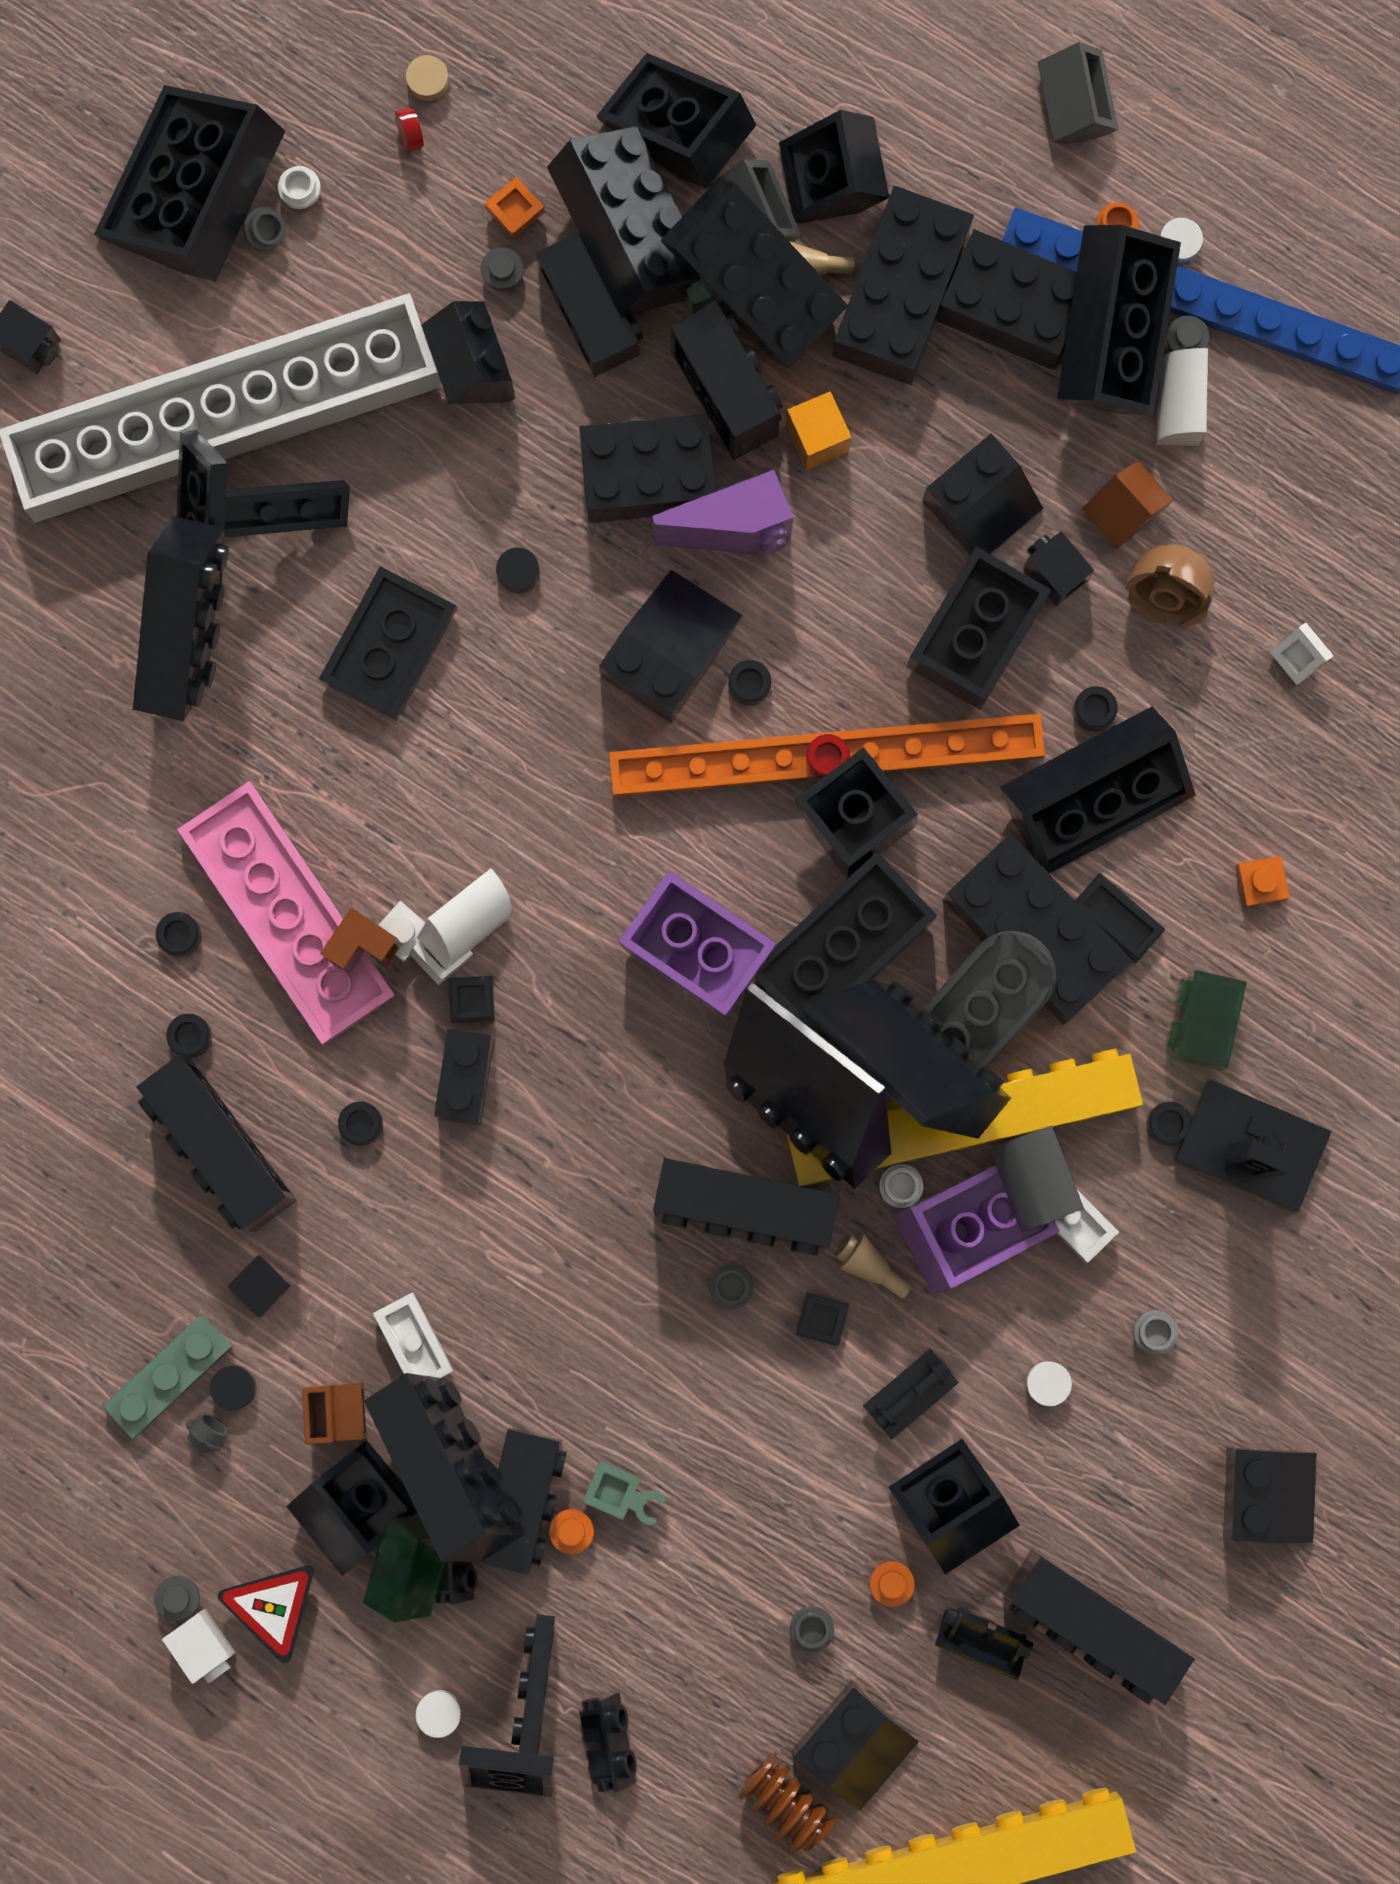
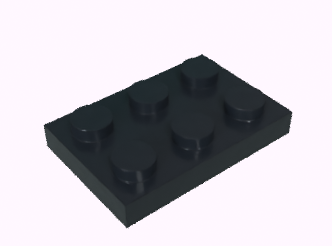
(388, 643)

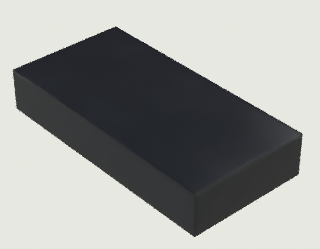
(1120, 917)

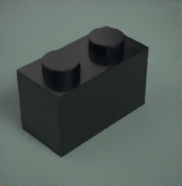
(464, 1077)

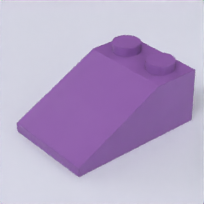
(734, 519)
(697, 944)
(965, 1230)

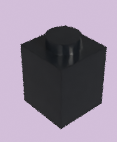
(27, 338)
(1057, 566)

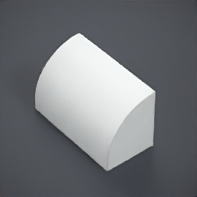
(1182, 398)
(466, 919)

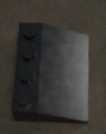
(191, 181)
(911, 1057)
(807, 1089)

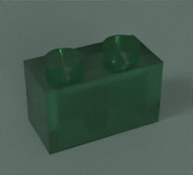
(1206, 1019)
(404, 1572)

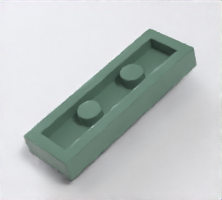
(167, 1376)

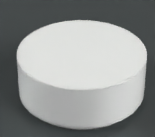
(1188, 234)
(1048, 1383)
(438, 1713)

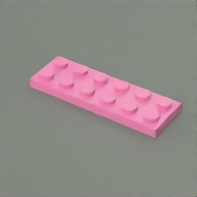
(283, 911)

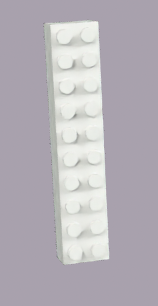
(230, 400)

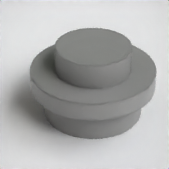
(1155, 1332)

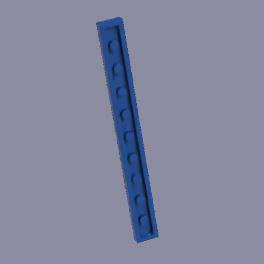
(1237, 310)

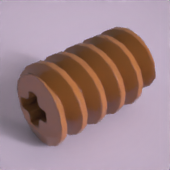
(786, 1805)

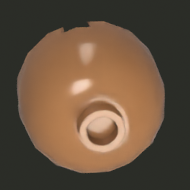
(1171, 584)

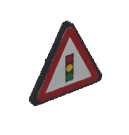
(272, 1608)

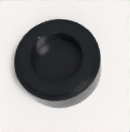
(517, 570)
(749, 682)
(1095, 708)
(178, 934)
(189, 1035)
(360, 1123)
(1168, 1123)
(233, 1387)

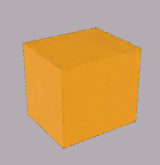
(818, 430)

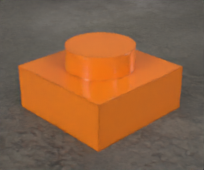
(514, 207)
(1262, 881)

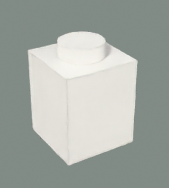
(200, 1648)

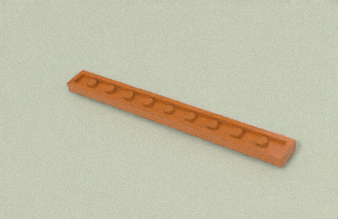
(785, 756)

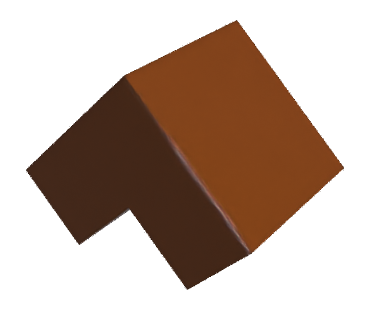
(1127, 503)
(359, 935)
(334, 1413)

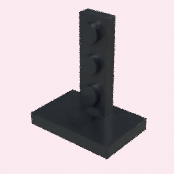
(256, 509)
(1253, 1145)
(526, 1770)

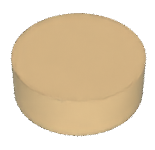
(427, 78)

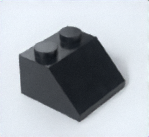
(834, 167)
(468, 354)
(983, 497)
(856, 812)
(1269, 1495)
(350, 1505)
(954, 1506)
(854, 1746)

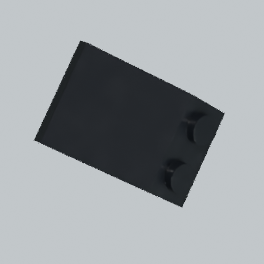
(682, 117)
(669, 645)

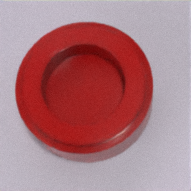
(409, 130)
(826, 754)

